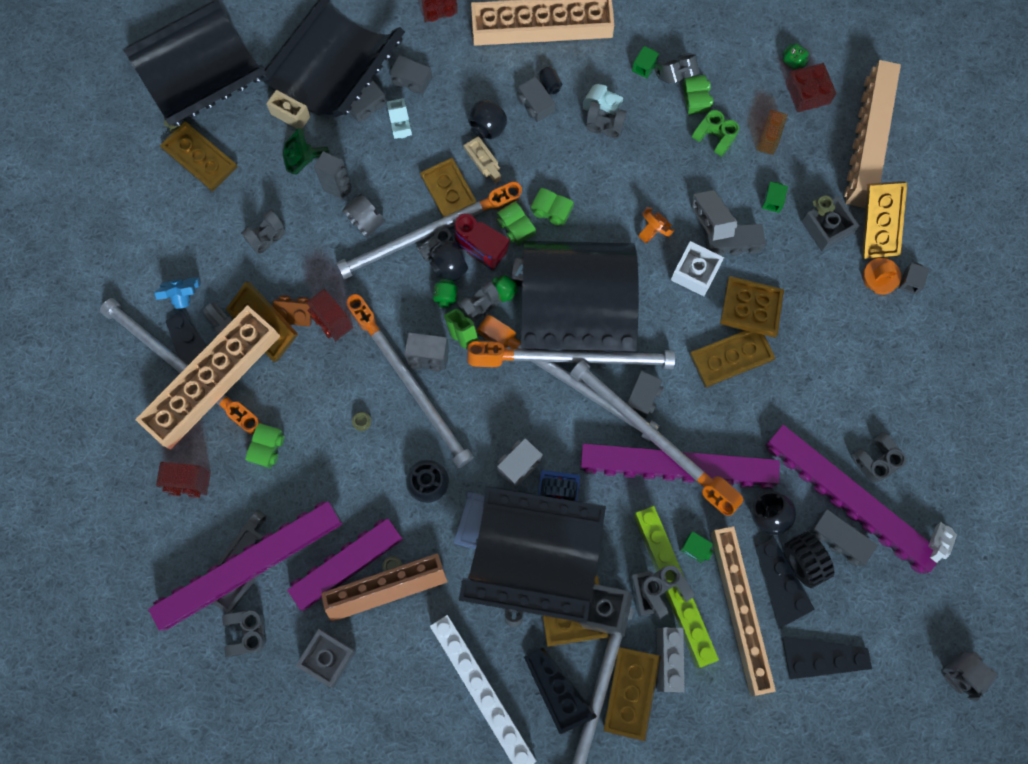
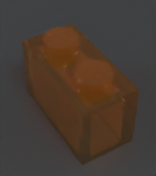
(772, 132)

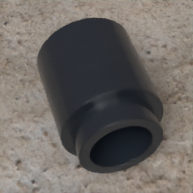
(550, 80)

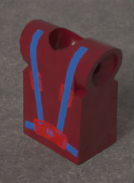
(480, 241)

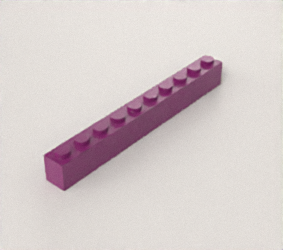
(656, 463)
(852, 498)
(245, 566)

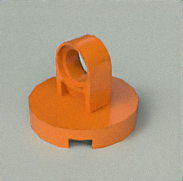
(656, 223)
(882, 276)

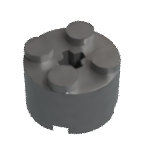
(363, 215)
(969, 675)

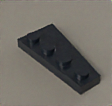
(185, 337)
(785, 590)
(819, 658)
(560, 696)

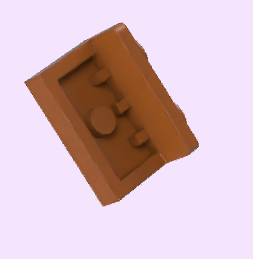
(293, 310)

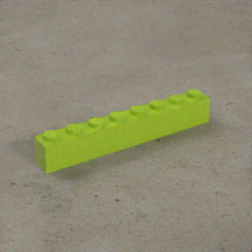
(686, 613)

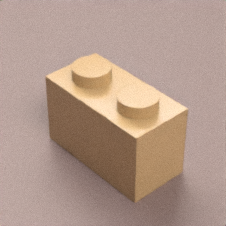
(288, 110)

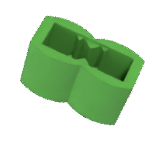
(697, 94)
(552, 206)
(515, 223)
(461, 328)
(265, 446)

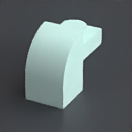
(609, 101)
(399, 118)

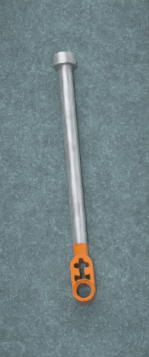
(430, 229)
(112, 309)
(498, 332)
(493, 354)
(462, 456)
(715, 490)
(598, 696)

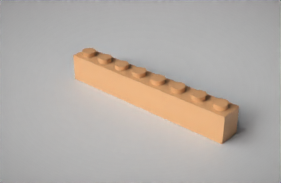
(742, 612)

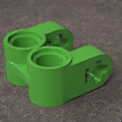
(719, 129)

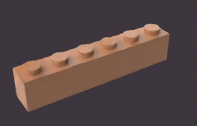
(383, 587)

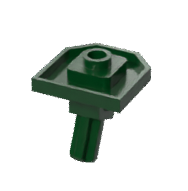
(298, 153)

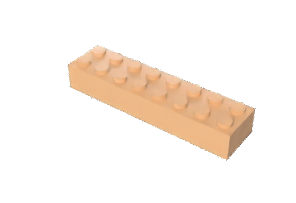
(541, 21)
(872, 131)
(208, 378)

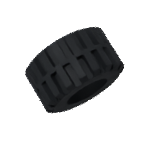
(809, 559)

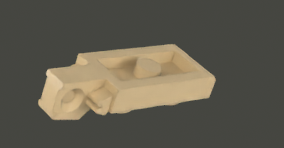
(483, 159)

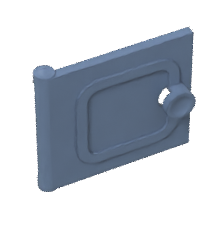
(470, 521)

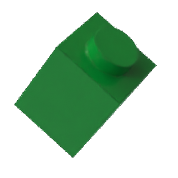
(645, 62)
(775, 197)
(697, 547)

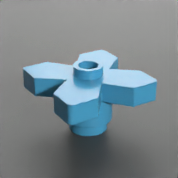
(178, 291)

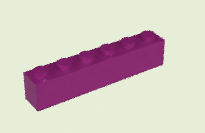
(345, 564)

